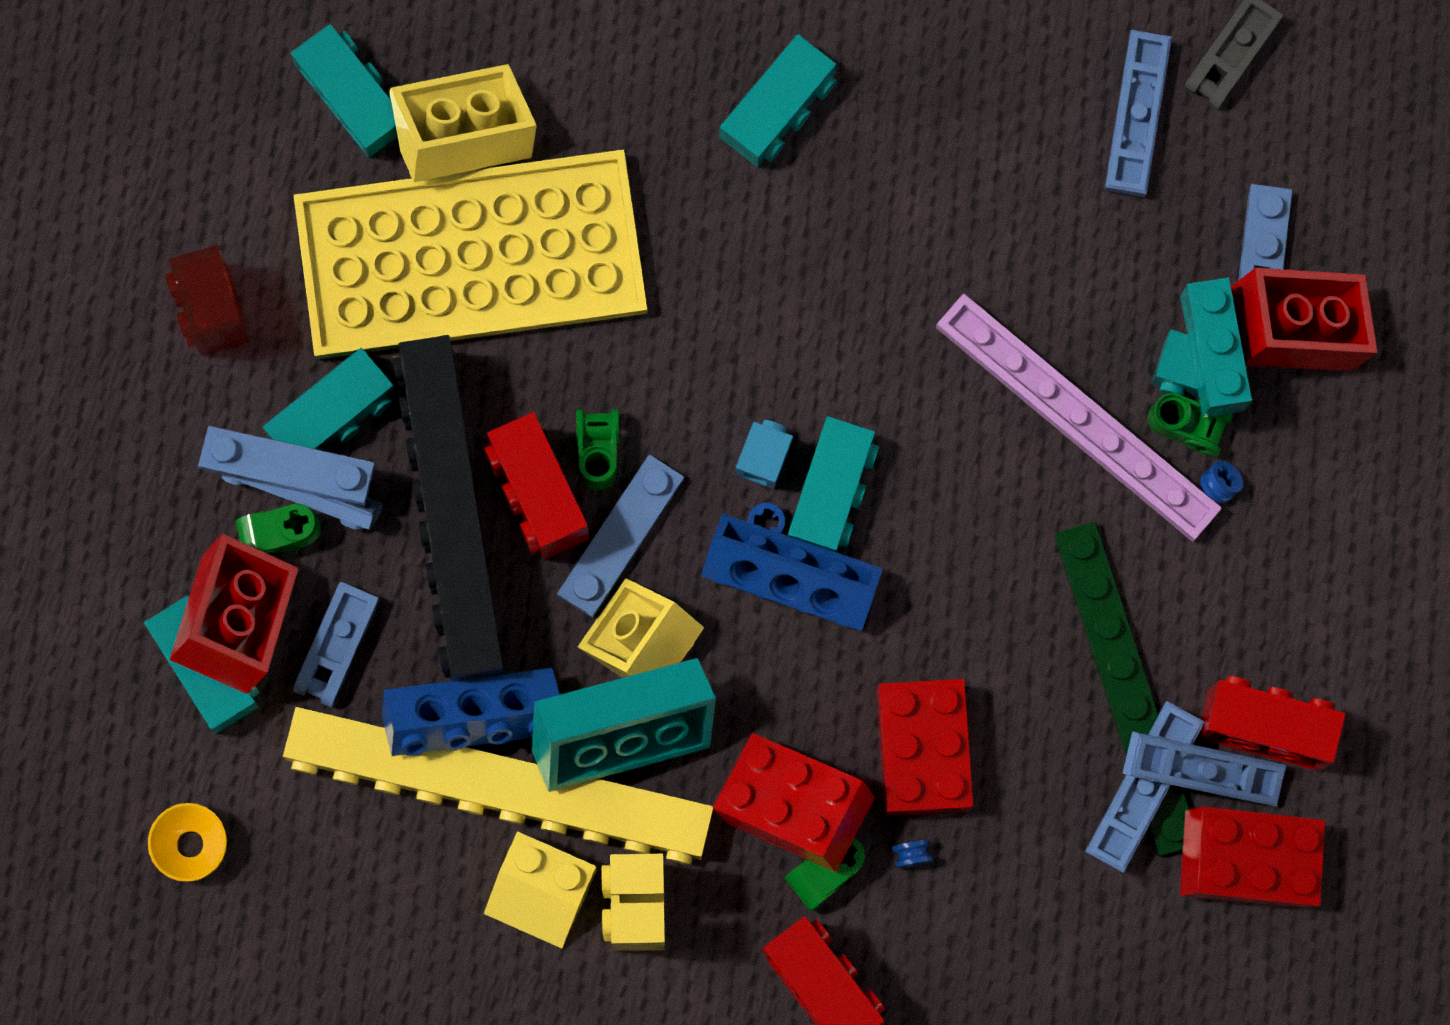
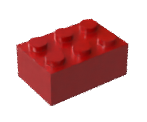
(1304, 319)
(536, 487)
(234, 614)
(1271, 724)
(924, 747)
(794, 802)
(1252, 857)
(819, 978)

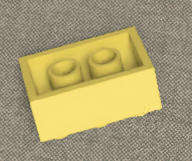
(462, 123)

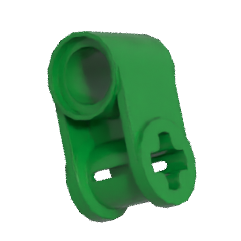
(1191, 425)
(597, 440)
(271, 529)
(815, 883)

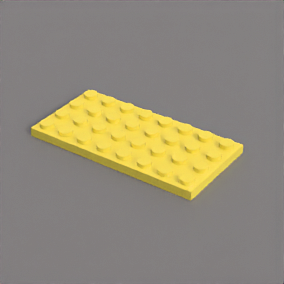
(470, 254)

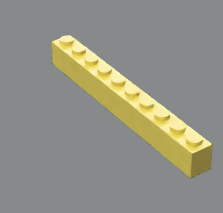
(501, 785)

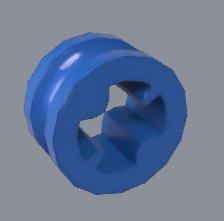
(1221, 482)
(758, 511)
(912, 853)

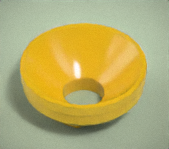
(171, 826)

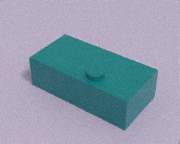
(622, 724)

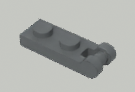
(1234, 50)

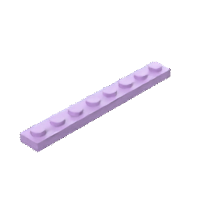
(1078, 417)

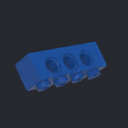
(791, 572)
(452, 703)

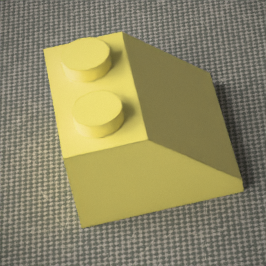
(640, 632)
(540, 889)

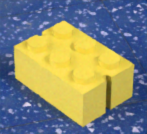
(637, 902)

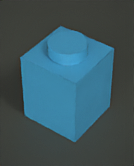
(764, 453)

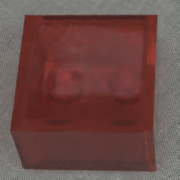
(209, 301)

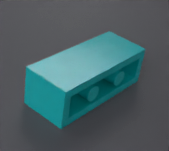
(348, 88)
(779, 101)
(1215, 347)
(334, 405)
(833, 485)
(215, 701)

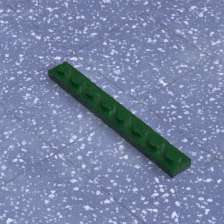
(1117, 662)

